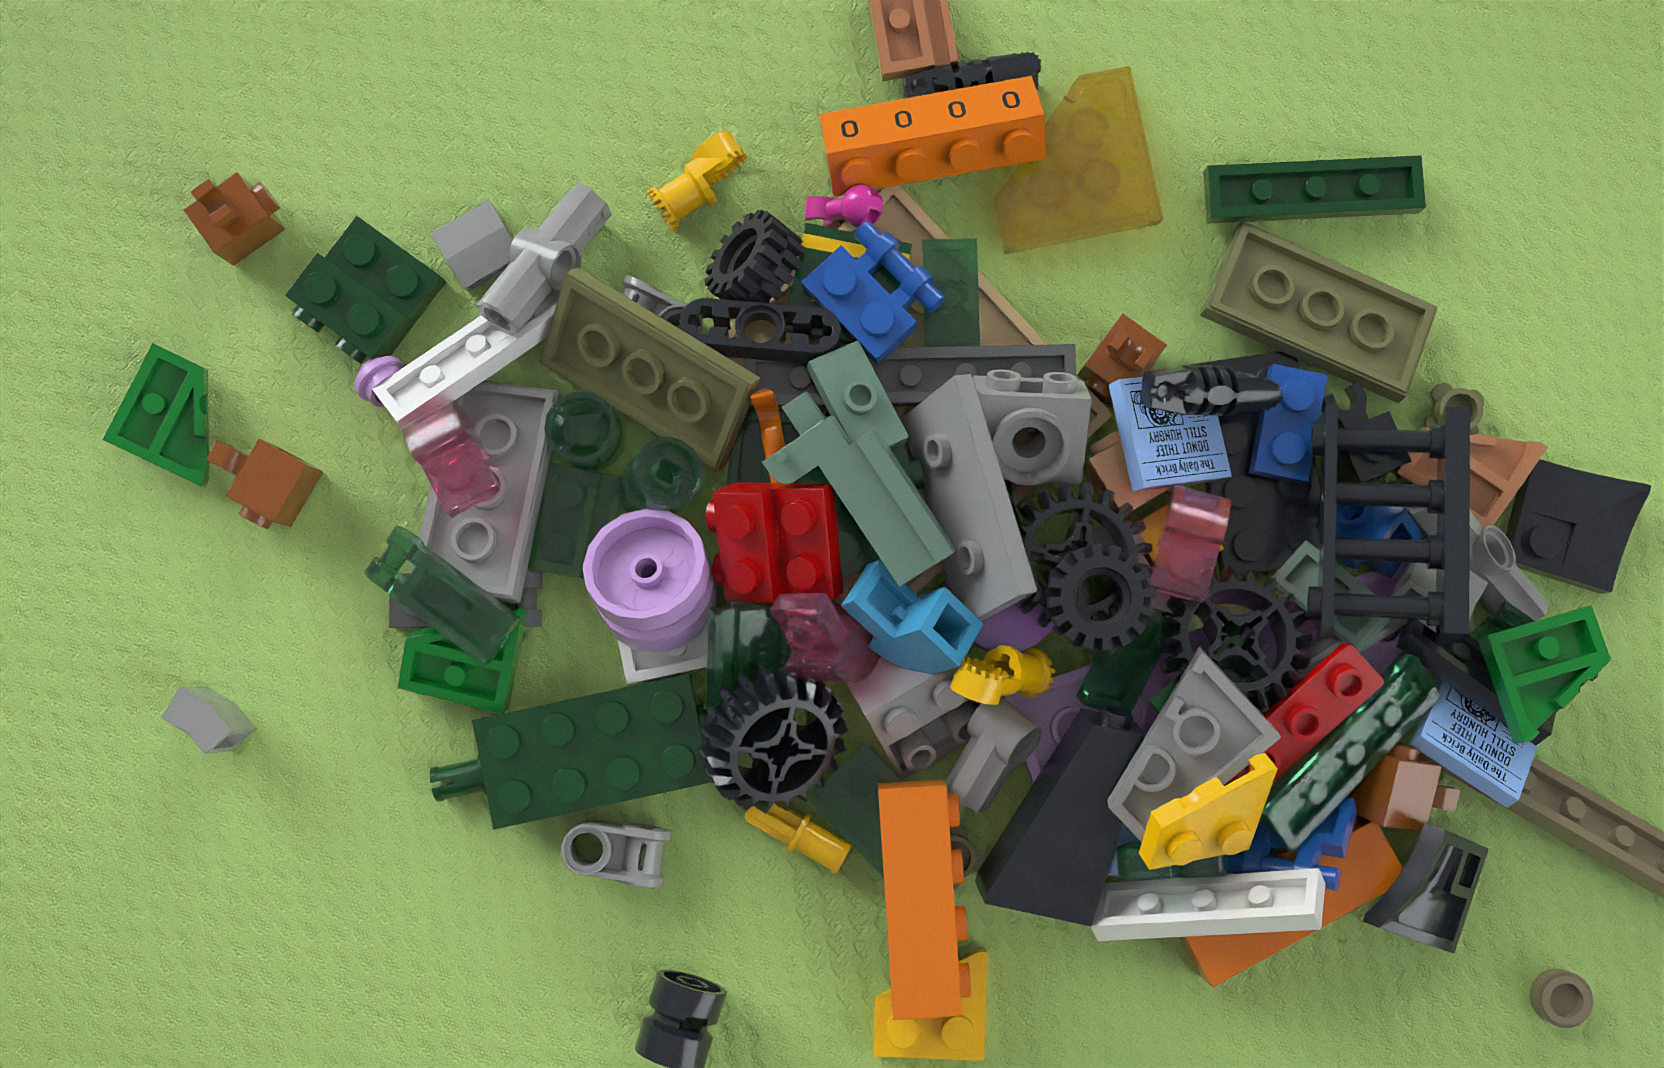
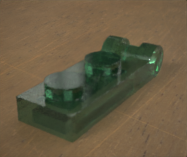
(443, 596)

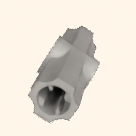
(542, 258)
(1494, 562)

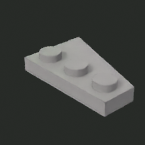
(1198, 735)

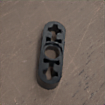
(745, 312)

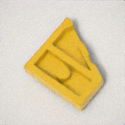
(1209, 819)
(941, 1036)

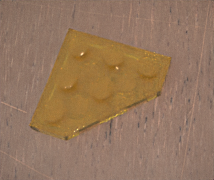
(1093, 171)

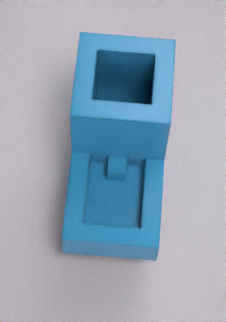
(912, 630)

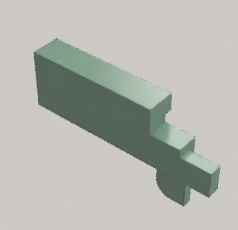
(869, 486)

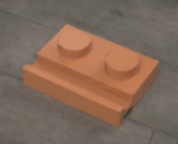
(912, 36)

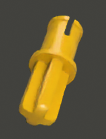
(801, 835)

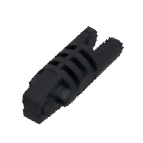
(973, 73)
(1207, 390)

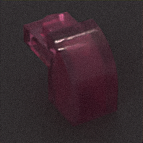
(451, 457)
(1189, 543)
(824, 638)

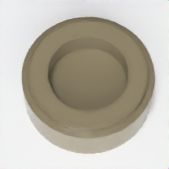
(1561, 998)

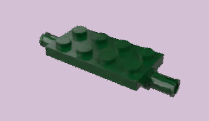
(583, 752)

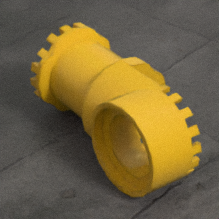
(692, 187)
(1003, 674)

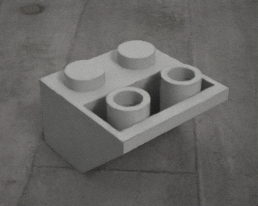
(913, 714)

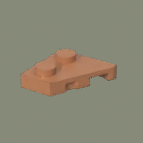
(1496, 472)

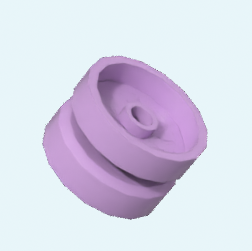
(650, 580)

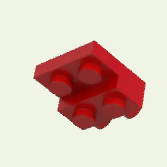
(775, 540)

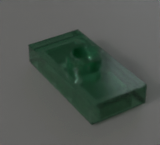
(956, 276)
(1121, 673)

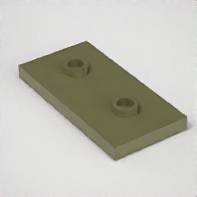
(1319, 311)
(647, 368)

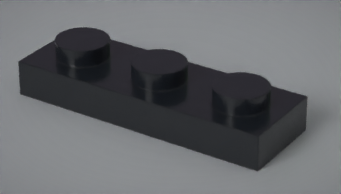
(1461, 667)

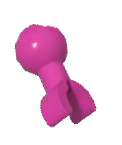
(856, 206)

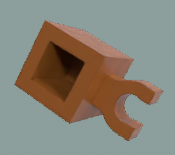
(234, 216)
(1122, 354)
(268, 481)
(1402, 790)

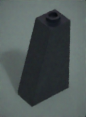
(1063, 832)

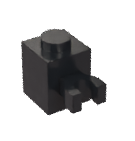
(1363, 465)

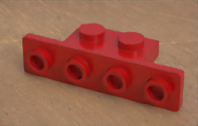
(1318, 705)

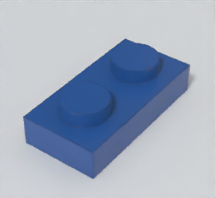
(1284, 432)

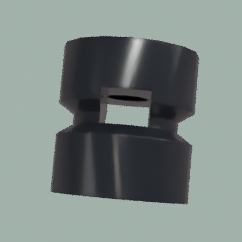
(678, 1028)

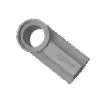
(998, 742)

